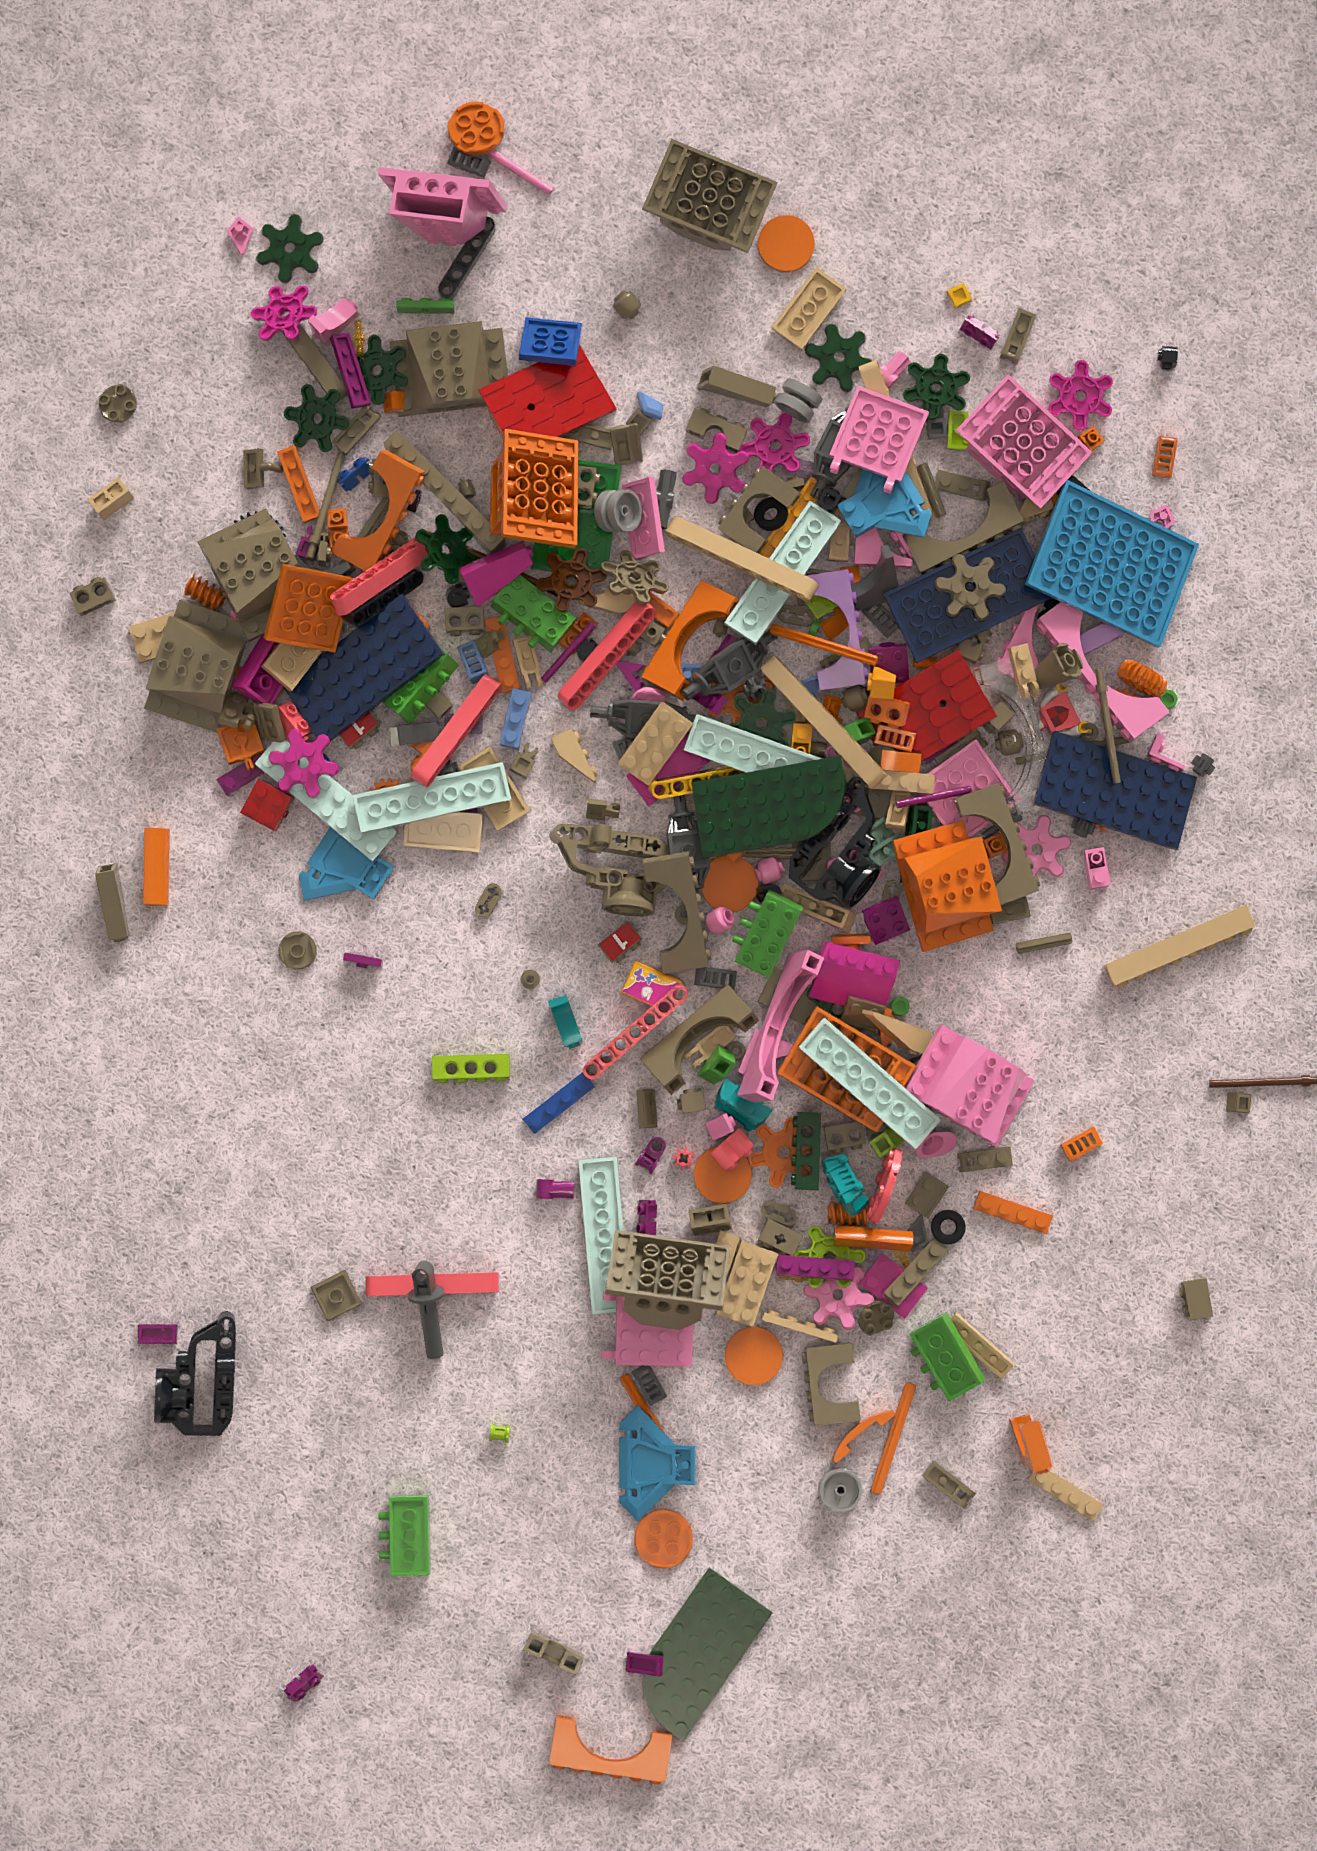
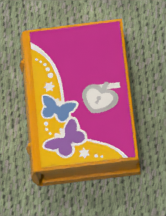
(649, 984)

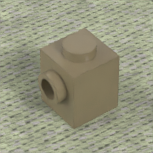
(653, 634)
(691, 1101)

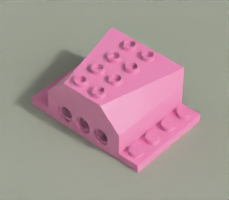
(441, 205)
(1022, 443)
(969, 1085)

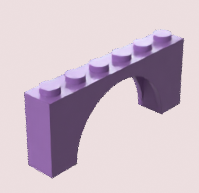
(837, 588)

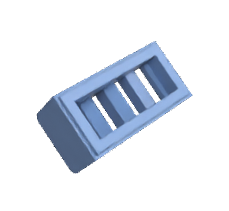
(474, 678)

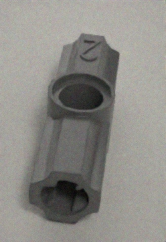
(665, 495)

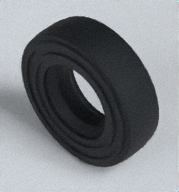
(775, 523)
(936, 1227)

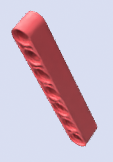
(378, 577)
(606, 655)
(456, 730)
(631, 1040)
(449, 1282)

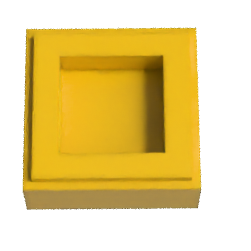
(959, 295)

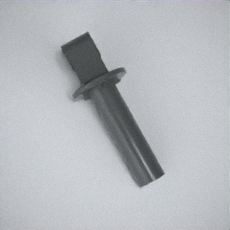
(426, 1294)

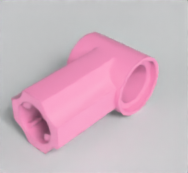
(894, 368)

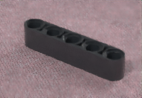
(465, 268)
(379, 602)

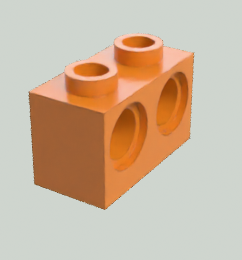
(887, 707)

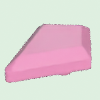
(240, 234)
(1162, 516)

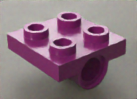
(892, 659)
(885, 920)

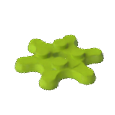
(823, 1245)

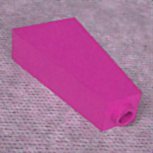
(496, 570)

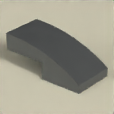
(937, 427)

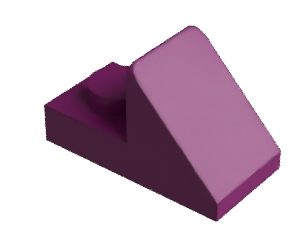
(629, 670)

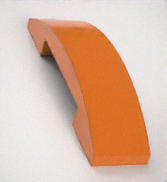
(881, 1418)

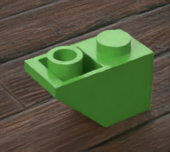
(860, 730)
(717, 1065)

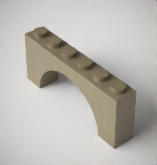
(1000, 520)
(992, 806)
(677, 873)
(721, 1010)

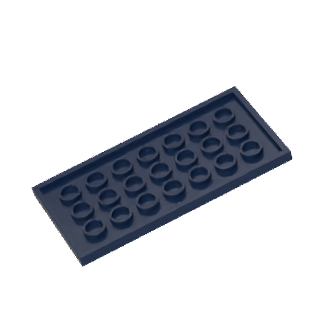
(922, 608)
(365, 669)
(1145, 804)

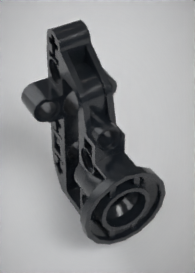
(850, 877)
(177, 1395)

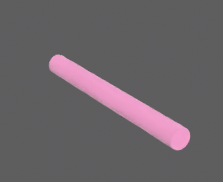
(520, 171)

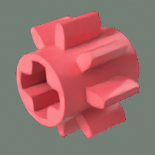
(684, 1153)

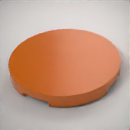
(476, 128)
(786, 243)
(730, 884)
(719, 1184)
(753, 1355)
(663, 1538)

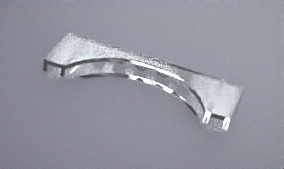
(1000, 679)

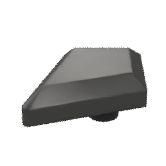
(919, 1234)

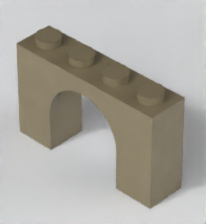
(763, 483)
(817, 1360)

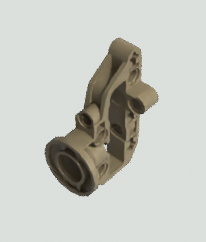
(629, 893)

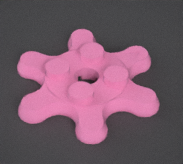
(1049, 844)
(840, 1308)

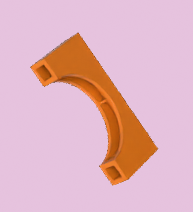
(402, 481)
(703, 606)
(1031, 1444)
(647, 1764)

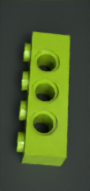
(440, 1064)

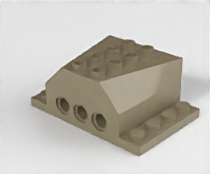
(708, 198)
(449, 366)
(247, 567)
(195, 665)
(667, 1278)

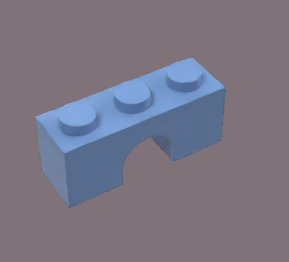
(515, 719)

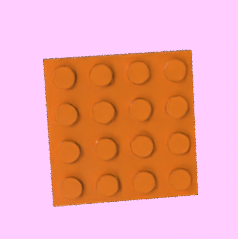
(303, 609)

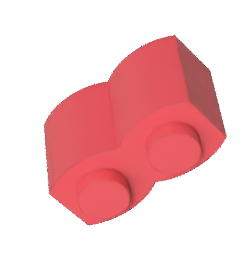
(732, 1149)

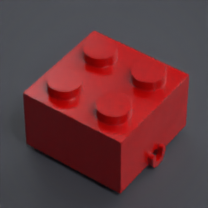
(267, 805)

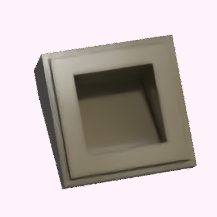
(1238, 1102)

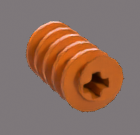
(204, 593)
(838, 1213)

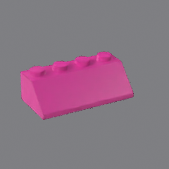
(253, 680)

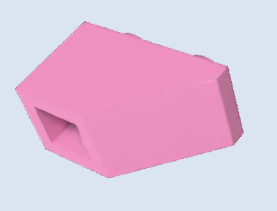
(1096, 868)
(720, 1126)

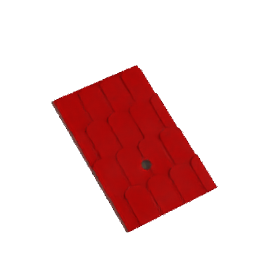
(559, 394)
(937, 726)

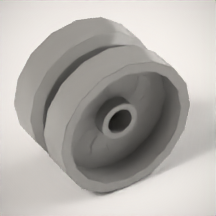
(798, 400)
(618, 510)
(828, 1489)

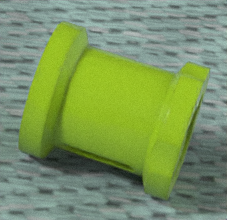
(499, 1433)

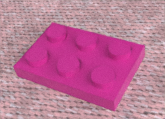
(881, 1276)

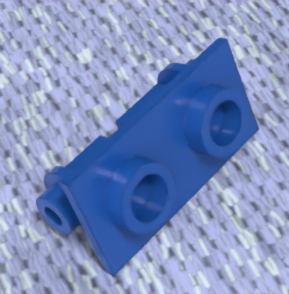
(348, 477)

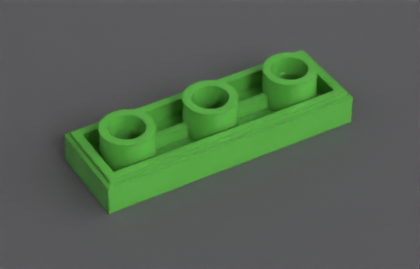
(425, 305)

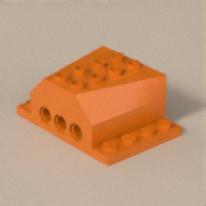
(535, 489)
(947, 884)
(817, 1082)

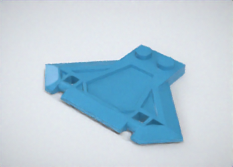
(891, 512)
(342, 870)
(650, 1463)

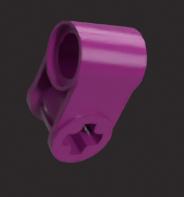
(651, 1155)

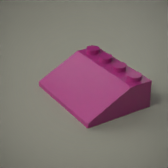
(853, 973)

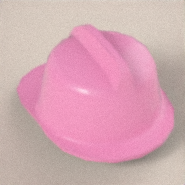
(936, 1144)

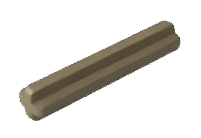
(931, 490)
(1043, 943)

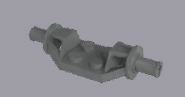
(821, 456)
(729, 667)
(635, 714)
(683, 839)

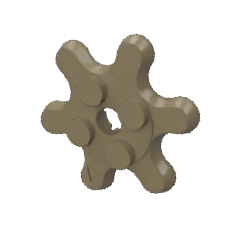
(640, 571)
(960, 596)

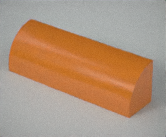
(156, 867)
(873, 1238)

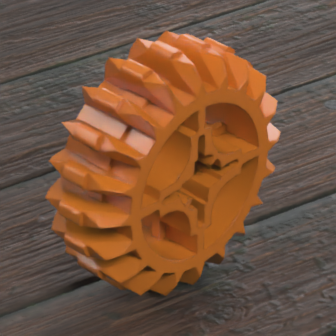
(1142, 678)

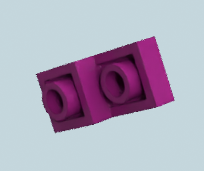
(713, 702)

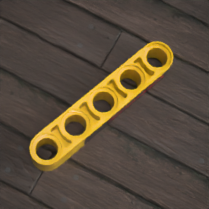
(686, 779)

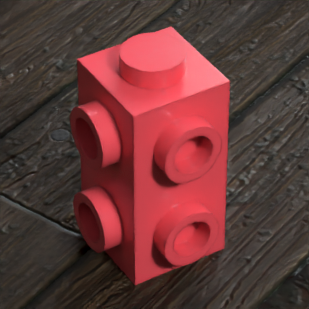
(293, 719)

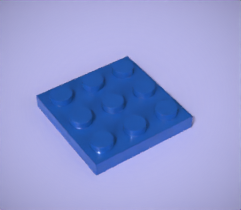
(550, 341)

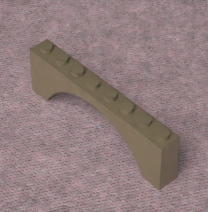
(452, 499)

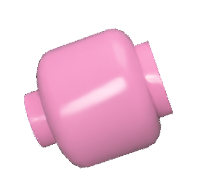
(769, 870)
(720, 920)

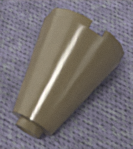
(1058, 666)

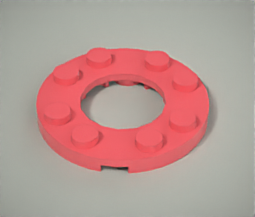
(885, 1185)

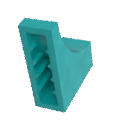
(565, 1021)

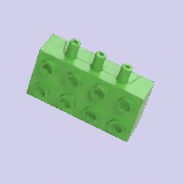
(532, 613)
(418, 692)
(767, 933)
(946, 1357)
(408, 1535)

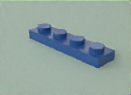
(558, 1103)

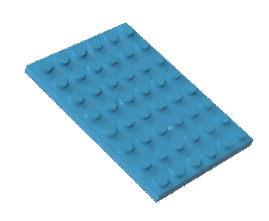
(1112, 564)

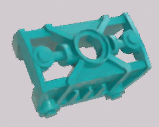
(743, 1111)
(845, 1184)

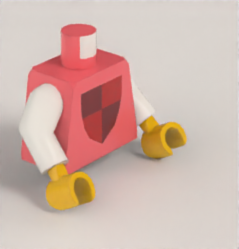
(1059, 714)

